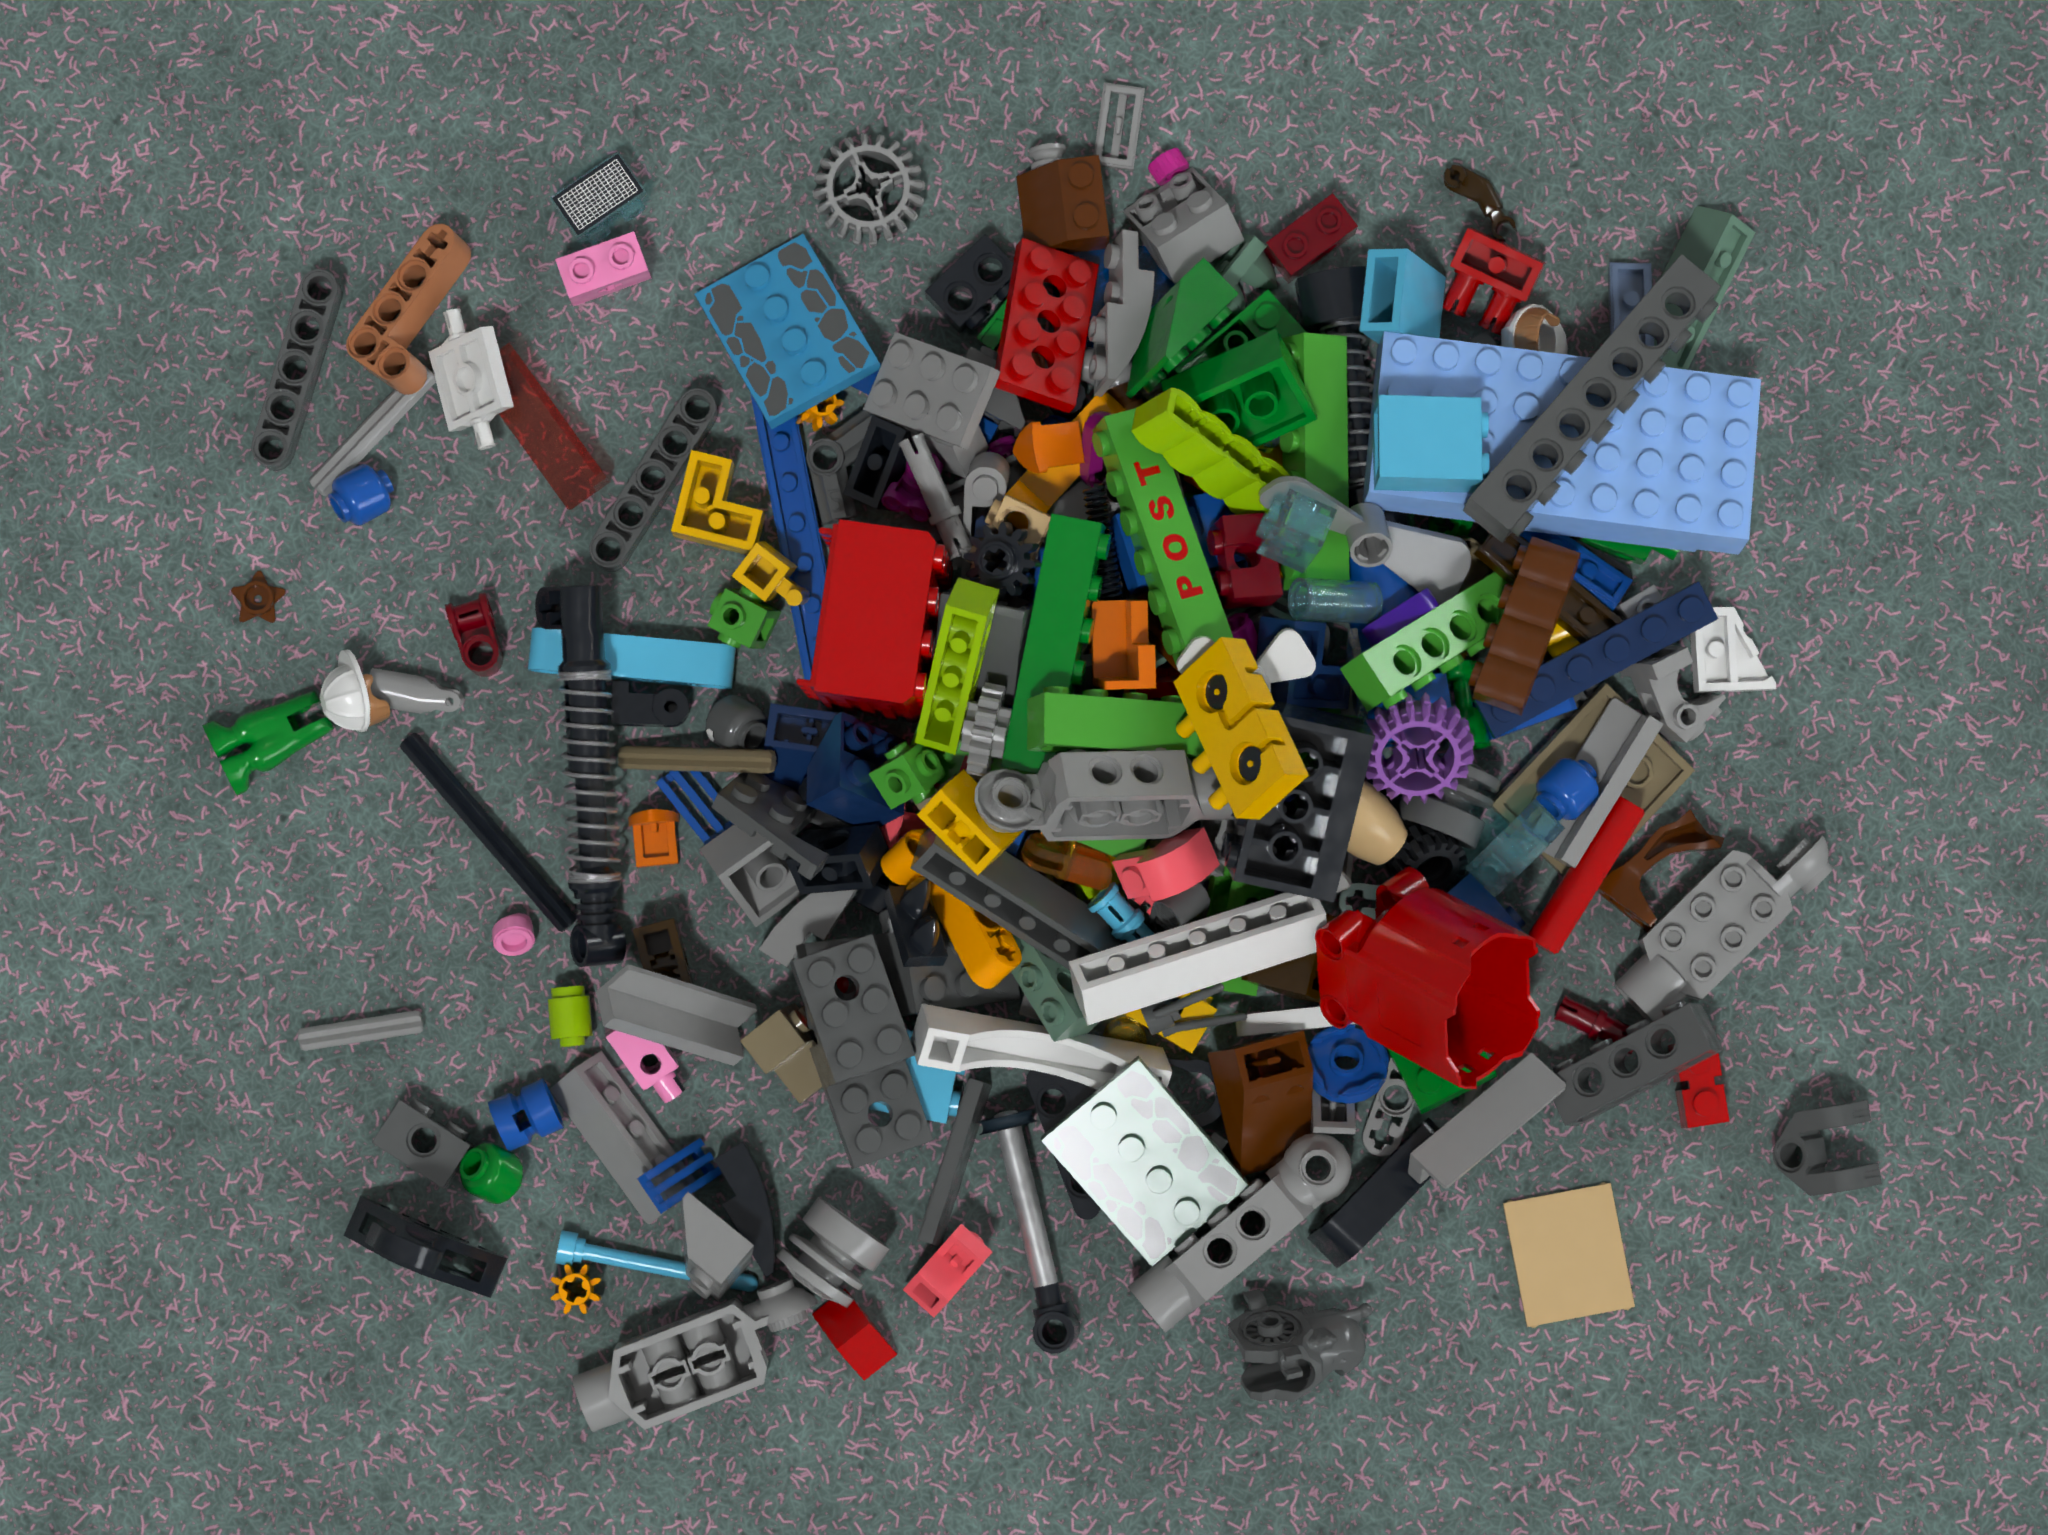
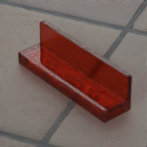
(548, 435)

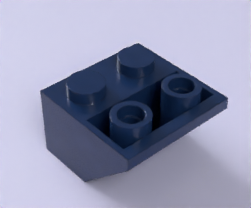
(794, 737)
(841, 768)

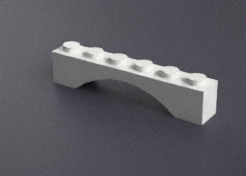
(970, 1040)

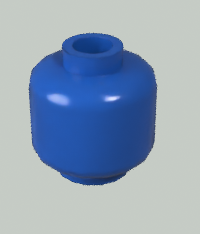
(361, 495)
(1567, 788)

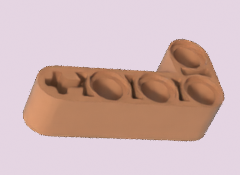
(440, 260)

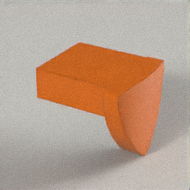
(1049, 446)
(655, 837)

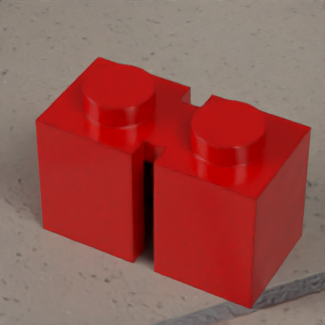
(1703, 1101)

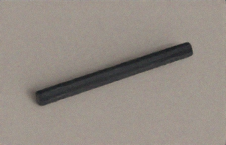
(488, 832)

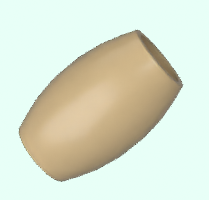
(1377, 828)

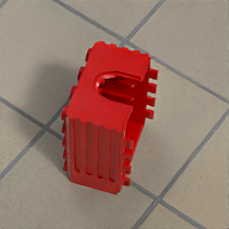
(878, 619)

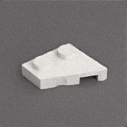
(1726, 657)

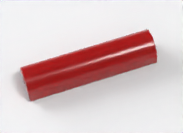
(1582, 882)

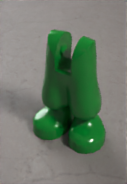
(272, 738)

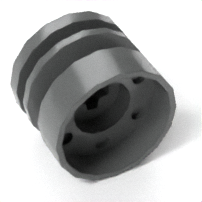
(1453, 812)

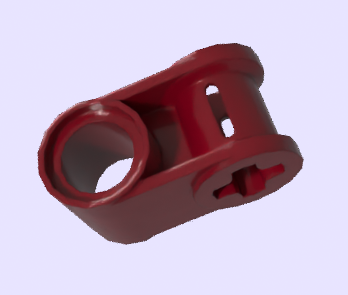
(475, 627)

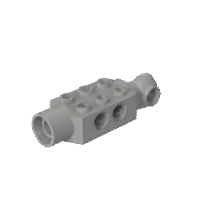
(1101, 796)
(1718, 926)
(1283, 1201)
(689, 1360)

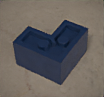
(1326, 685)

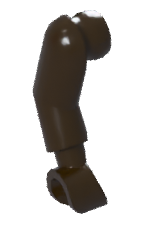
(1481, 191)

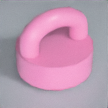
(513, 934)

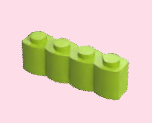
(1206, 450)

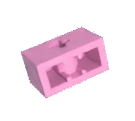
(603, 268)

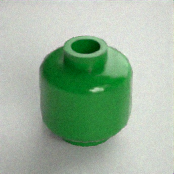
(491, 1173)

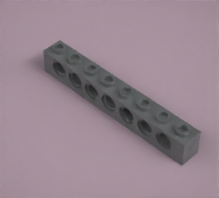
(1680, 285)

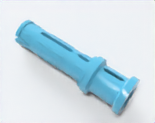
(1128, 918)

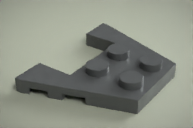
(777, 814)

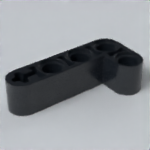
(1372, 1203)

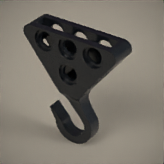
(1075, 1094)
(421, 1247)

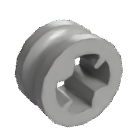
(1046, 154)

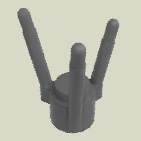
(1163, 1014)

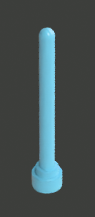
(575, 1249)

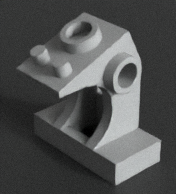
(1659, 694)

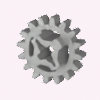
(985, 729)

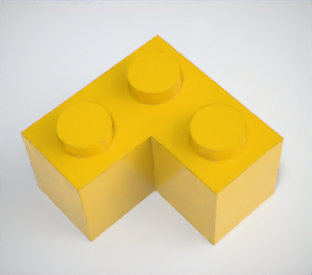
(704, 511)

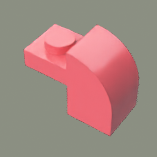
(1168, 867)
(948, 1270)

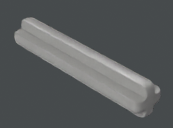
(360, 1030)

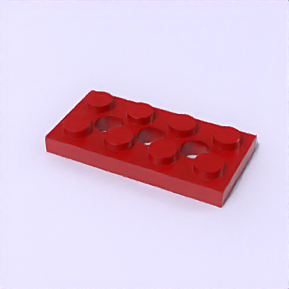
(1023, 334)

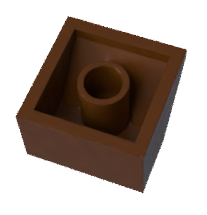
(1065, 205)

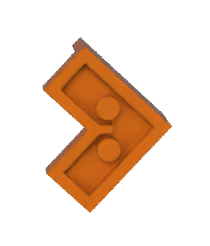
(1122, 646)

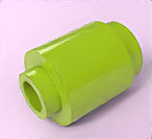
(570, 1015)

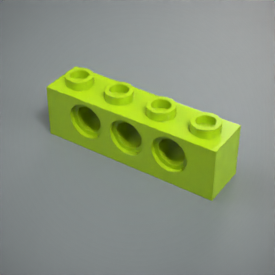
(956, 664)

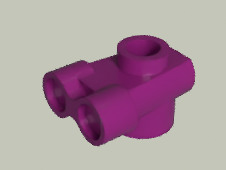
(907, 496)

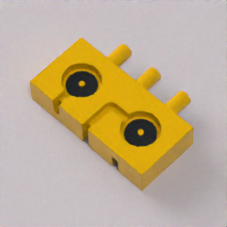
(1238, 732)

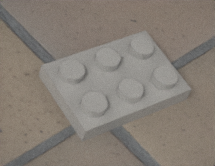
(931, 390)

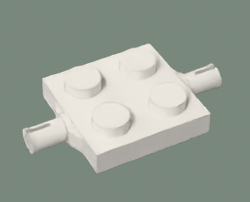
(470, 378)

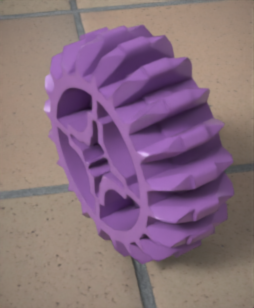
(1420, 769)

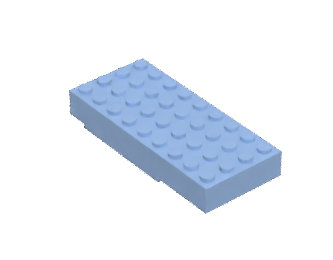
(1662, 477)

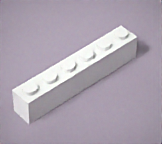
(1195, 955)

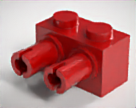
(1493, 262)

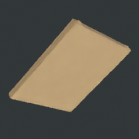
(1568, 1255)

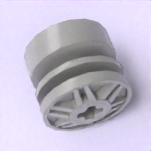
(832, 1253)

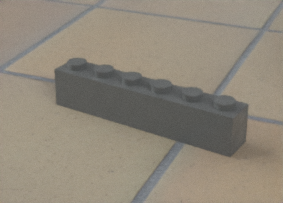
(1018, 901)

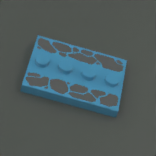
(787, 331)

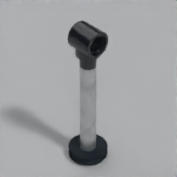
(1033, 1230)

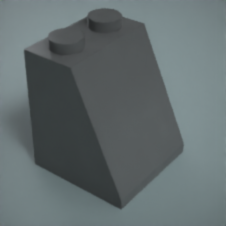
(1004, 644)

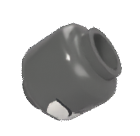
(736, 724)

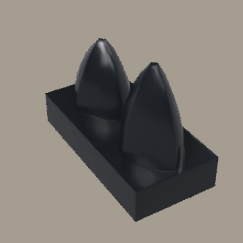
(916, 924)

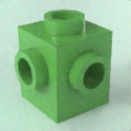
(742, 618)
(916, 770)

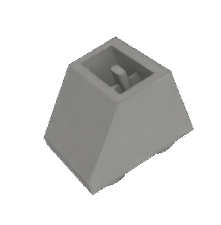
(1184, 224)

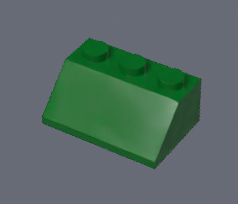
(1250, 389)

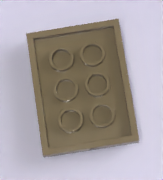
(1649, 787)

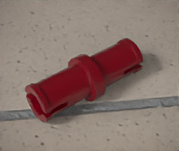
(1591, 1021)

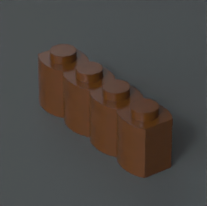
(1526, 625)

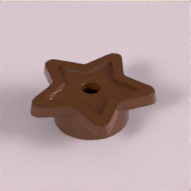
(247, 593)

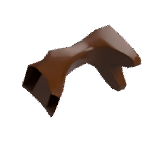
(1624, 883)

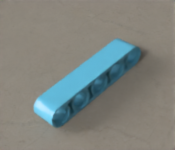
(645, 659)

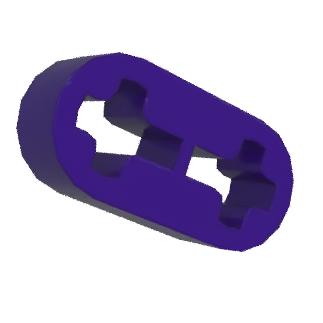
(1400, 617)

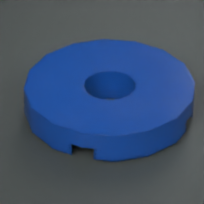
(1351, 1084)

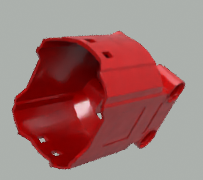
(1430, 979)

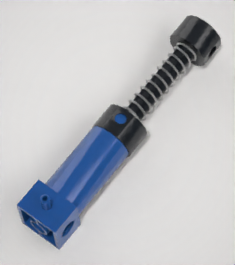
(1332, 305)

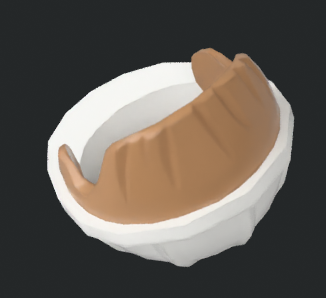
(1534, 329)
(348, 696)

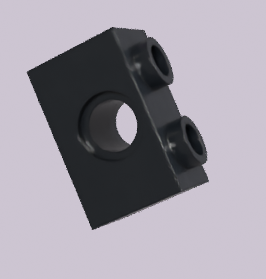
(851, 862)

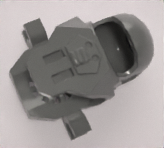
(1291, 1338)

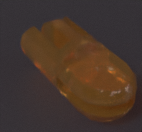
(1068, 861)

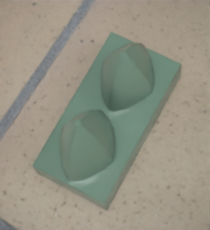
(1248, 264)

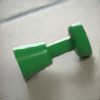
(1459, 679)

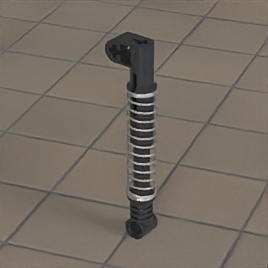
(585, 672)

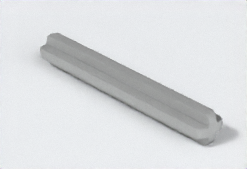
(367, 436)

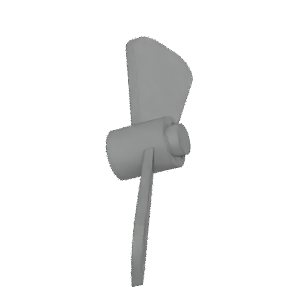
(1412, 553)

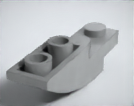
(1126, 311)

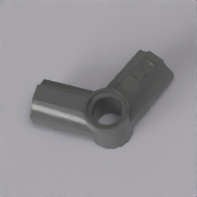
(832, 482)

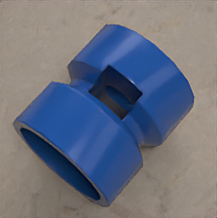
(539, 1107)

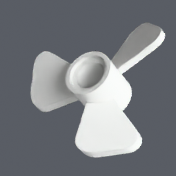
(1282, 660)

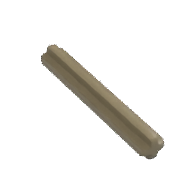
(697, 759)

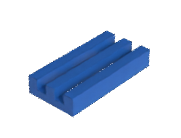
(663, 784)
(702, 1162)

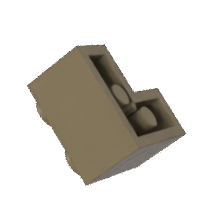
(784, 1047)

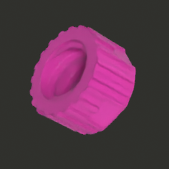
(1167, 166)

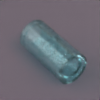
(1335, 600)

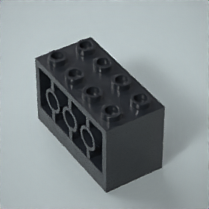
(1317, 819)

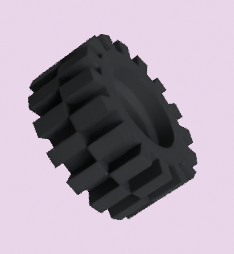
(1426, 843)

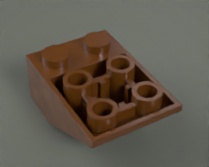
(1264, 1097)

